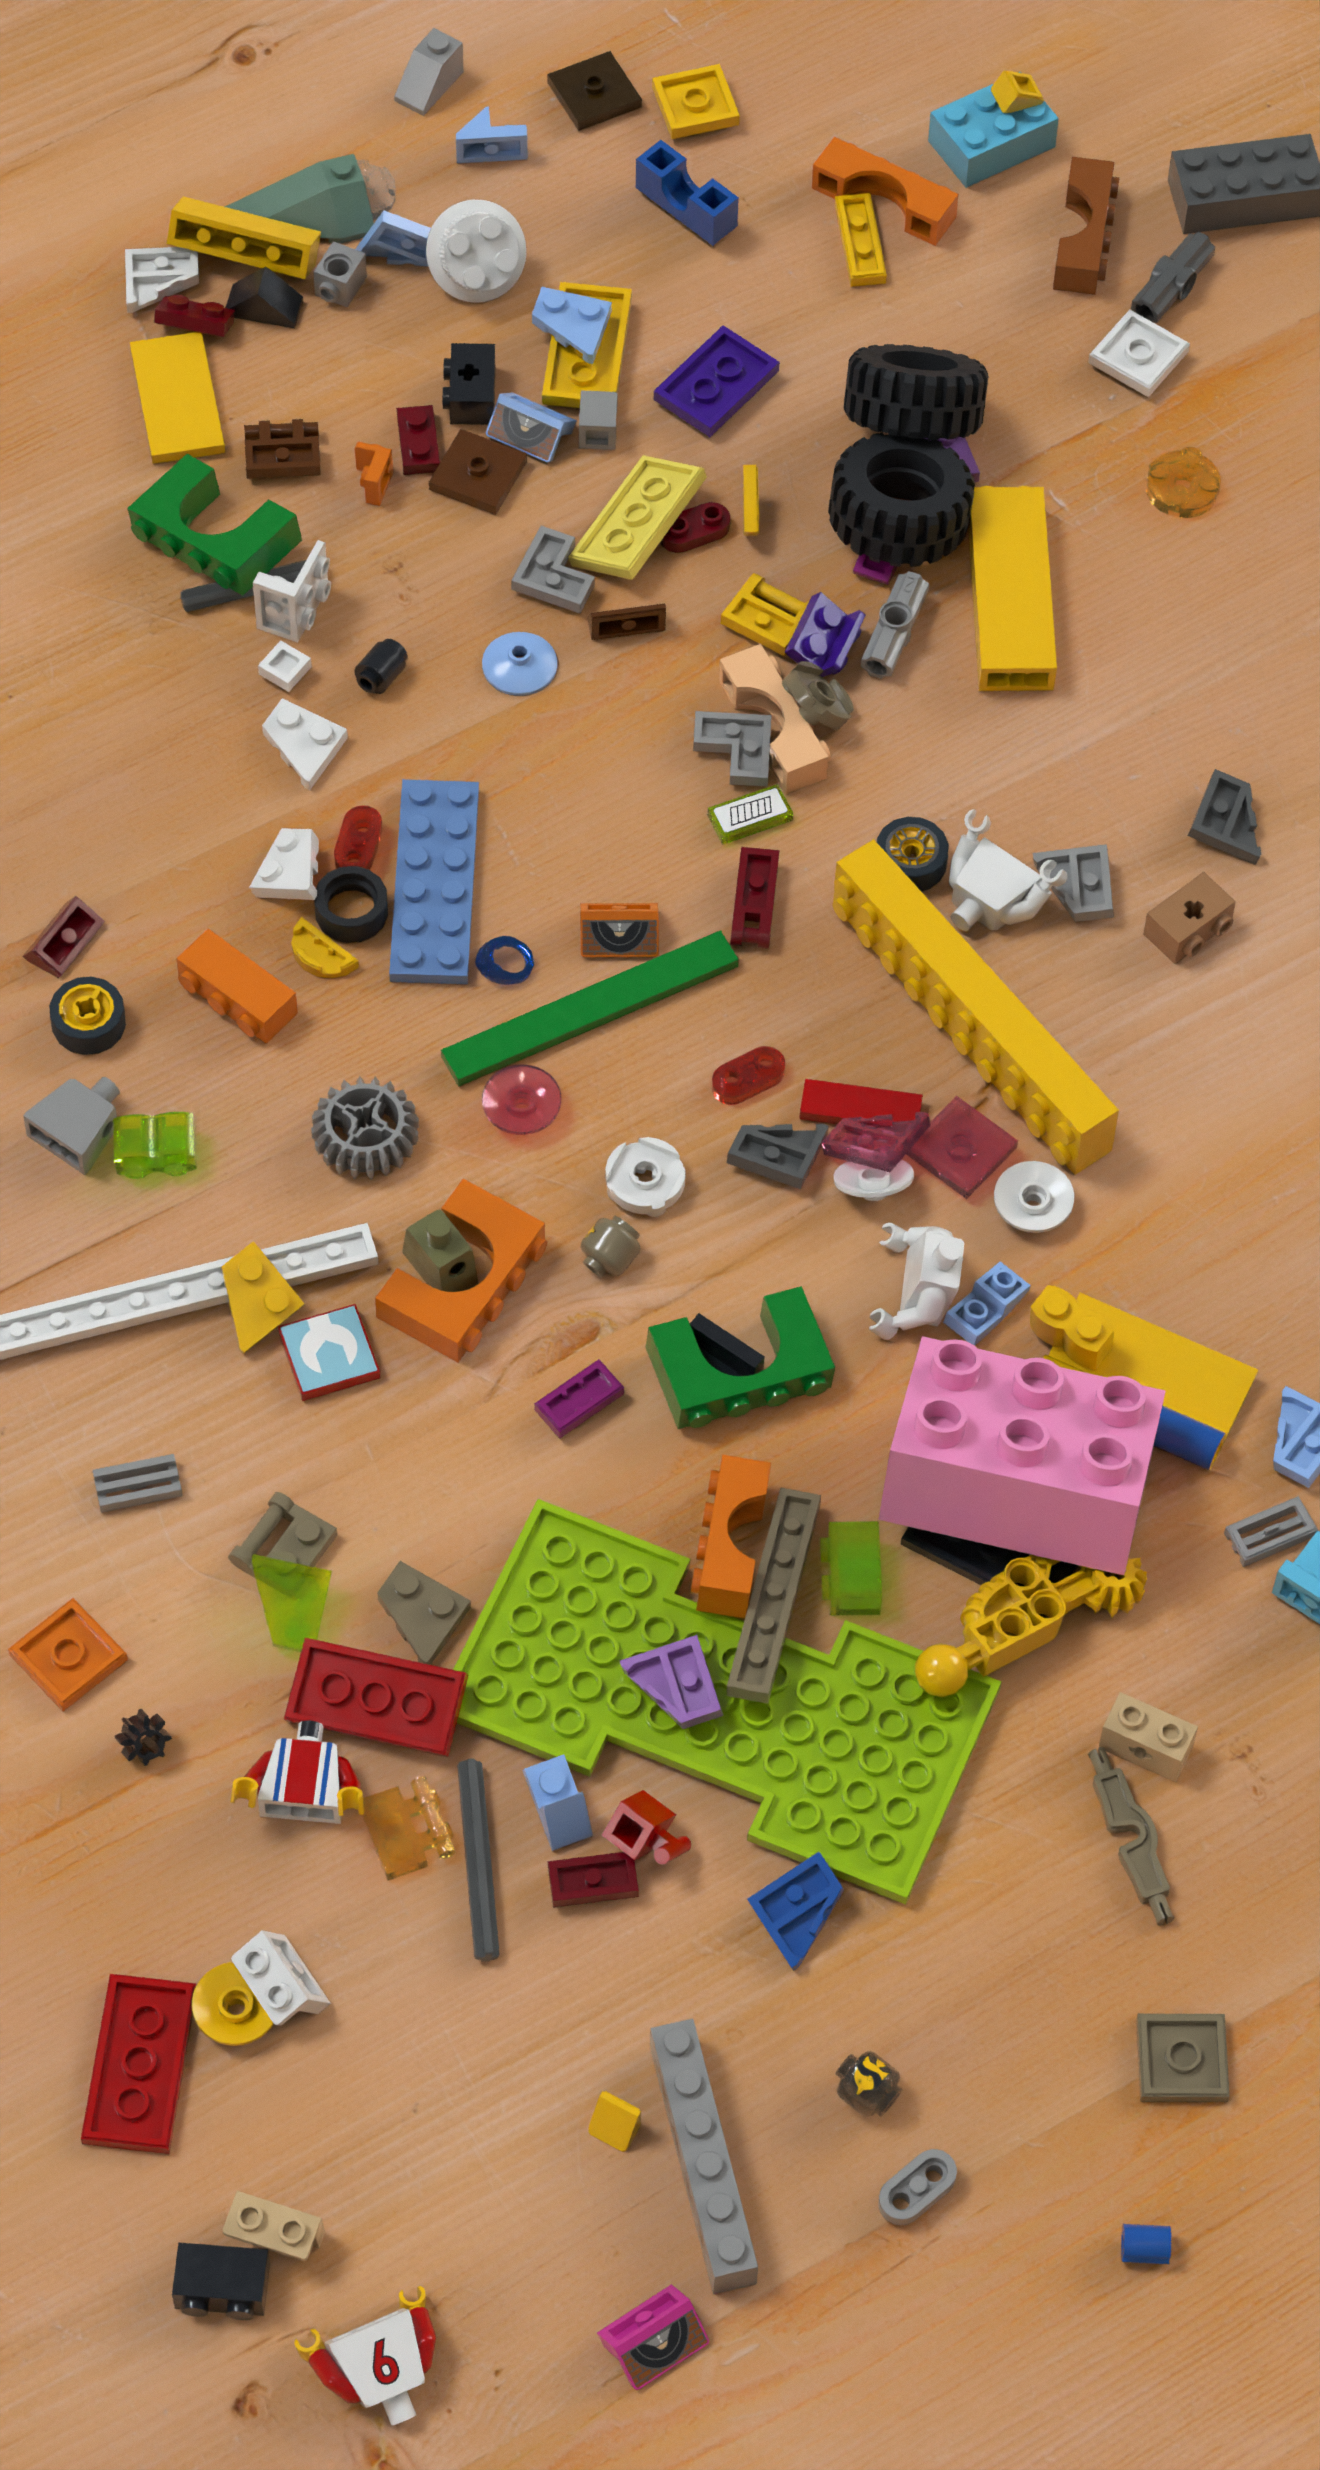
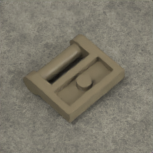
(301, 1543)

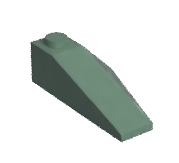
(320, 198)

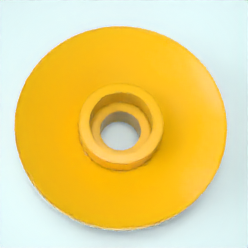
(211, 2003)

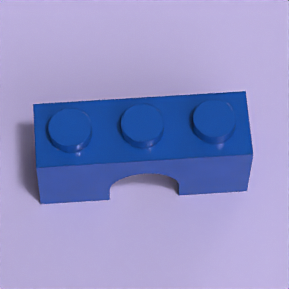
(665, 180)

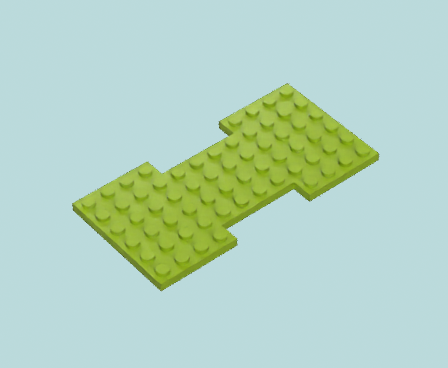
(839, 1757)

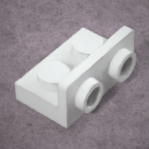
(278, 1977)

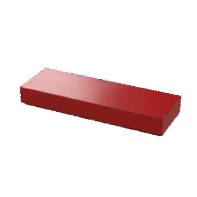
(834, 1101)

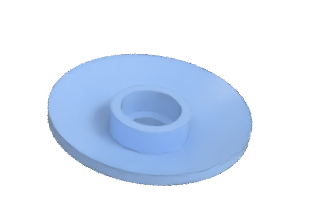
(519, 675)

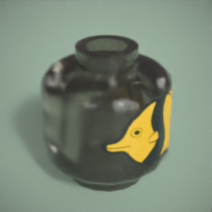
(868, 2084)

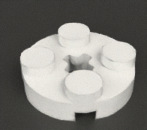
(650, 1196)

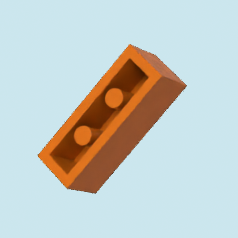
(236, 986)

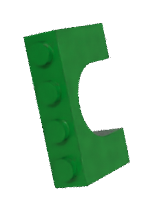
(230, 557)
(702, 1393)

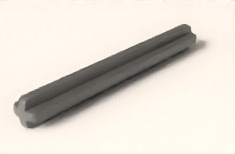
(478, 1860)

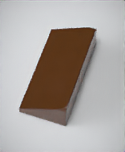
(627, 621)

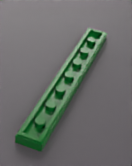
(589, 1008)

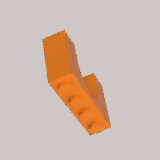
(455, 1320)

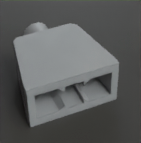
(74, 1121)

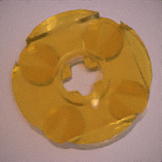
(1187, 466)

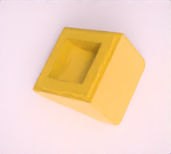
(1016, 91)
(614, 2121)

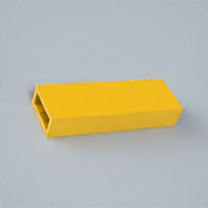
(1012, 590)

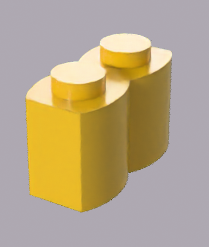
(1063, 1323)

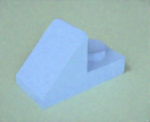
(484, 143)
(558, 1802)

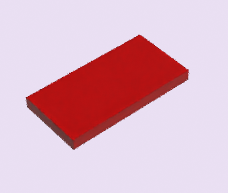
(376, 1697)
(139, 2064)

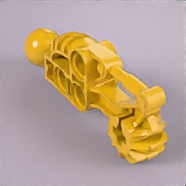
(1012, 1608)

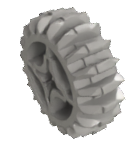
(370, 1141)

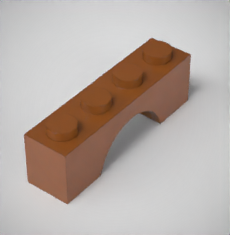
(1079, 255)

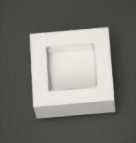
(284, 666)

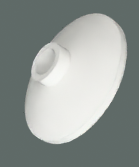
(871, 1182)
(1037, 1183)

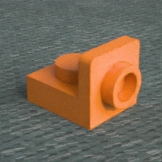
(376, 470)

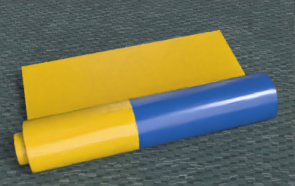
(1199, 1384)

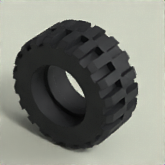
(915, 391)
(894, 528)

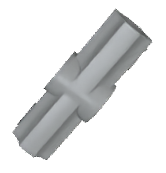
(894, 625)

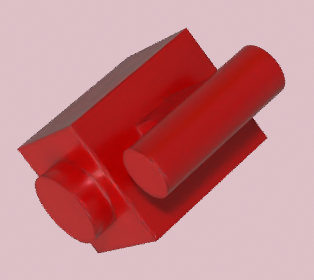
(642, 1826)

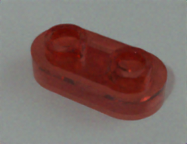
(358, 844)
(751, 1075)

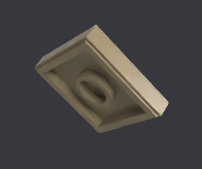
(1182, 2058)

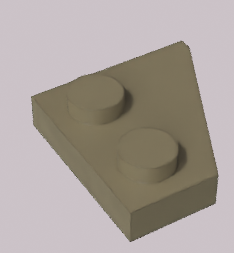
(422, 1610)

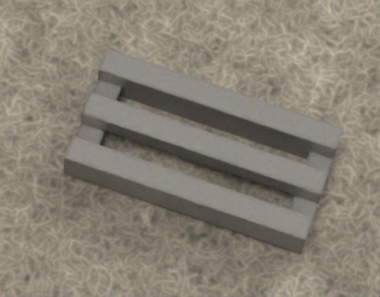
(137, 1476)
(1276, 1545)

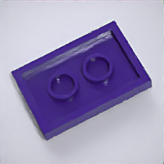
(716, 381)

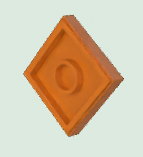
(68, 1654)

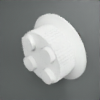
(476, 250)

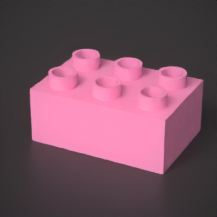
(1021, 1454)

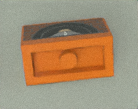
(619, 929)

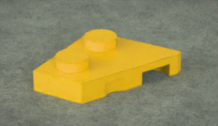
(257, 1296)

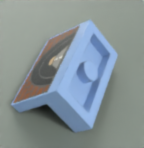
(528, 426)

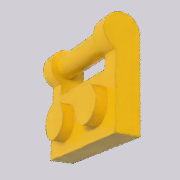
(760, 619)

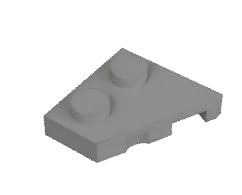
(1088, 882)

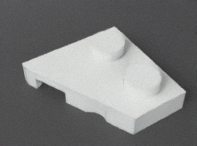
(289, 867)

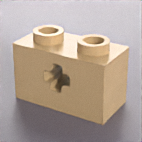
(1148, 1736)

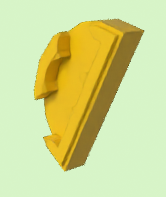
(750, 500)
(319, 953)

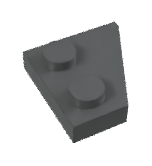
(1227, 818)
(777, 1151)

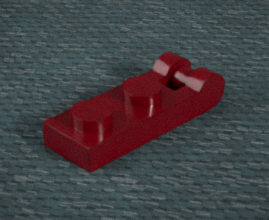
(755, 896)

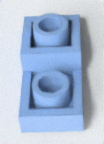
(987, 1304)

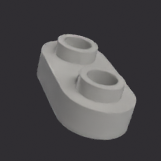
(915, 2188)

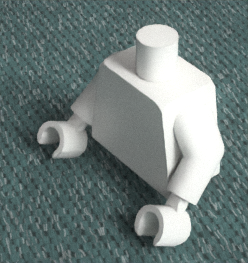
(993, 884)
(929, 1277)

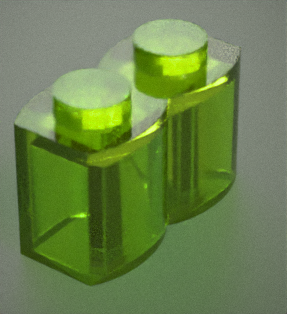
(154, 1144)

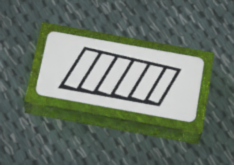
(750, 814)

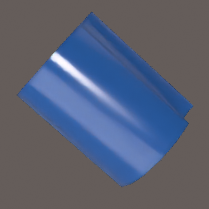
(1146, 2243)

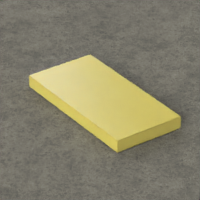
(637, 517)

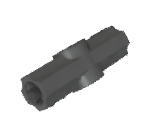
(1173, 277)

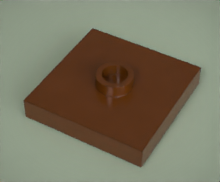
(478, 471)

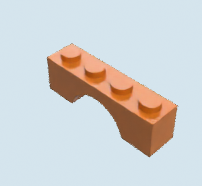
(850, 170)
(727, 1572)

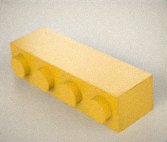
(243, 237)

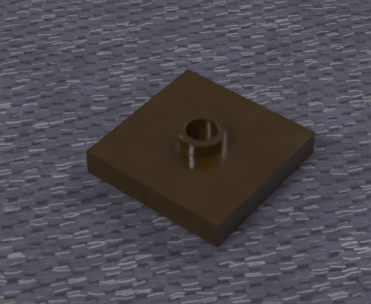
(594, 90)

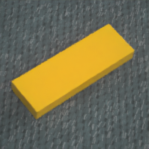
(860, 239)

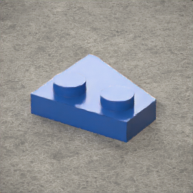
(798, 1906)

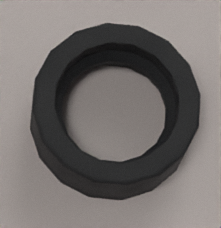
(351, 879)

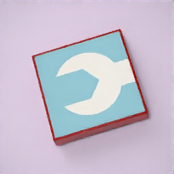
(329, 1352)

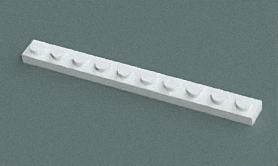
(176, 1292)

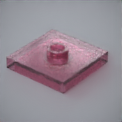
(962, 1147)

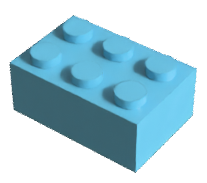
(983, 140)

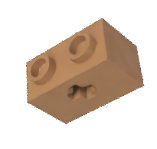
(1190, 918)

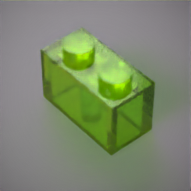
(853, 1568)

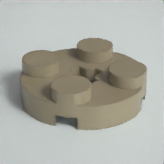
(818, 698)

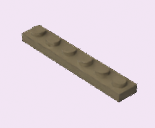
(773, 1596)

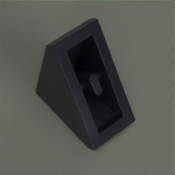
(265, 299)

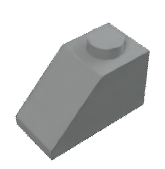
(430, 71)

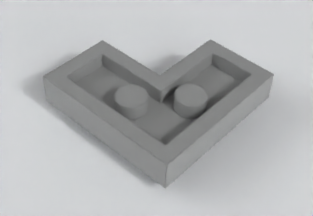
(544, 572)
(742, 736)

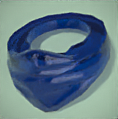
(492, 971)

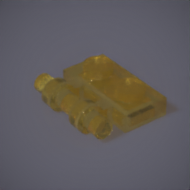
(393, 1831)

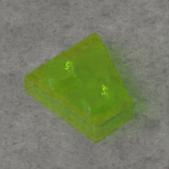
(291, 1599)

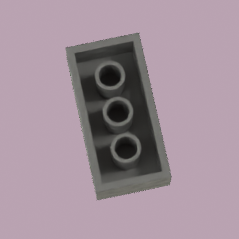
(1245, 183)

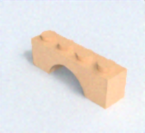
(755, 684)

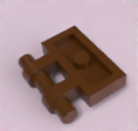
(286, 457)

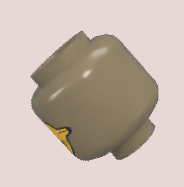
(610, 1246)

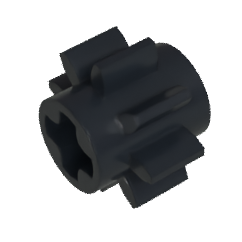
(137, 1727)

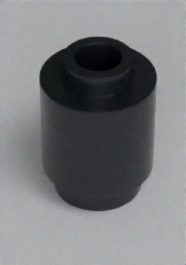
(381, 666)

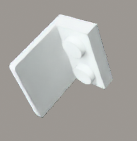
(291, 607)

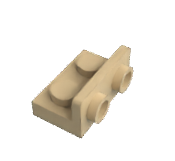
(273, 2226)

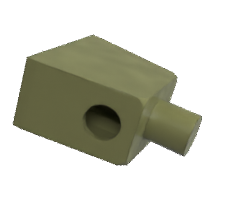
(435, 1248)

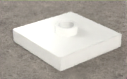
(1139, 353)

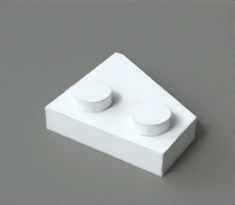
(157, 274)
(303, 740)

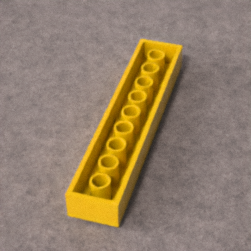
(974, 1008)

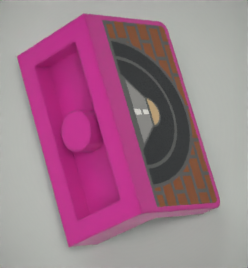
(655, 2336)

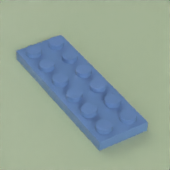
(434, 882)

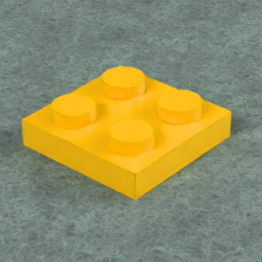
(695, 101)

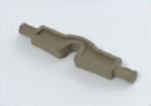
(1138, 1856)

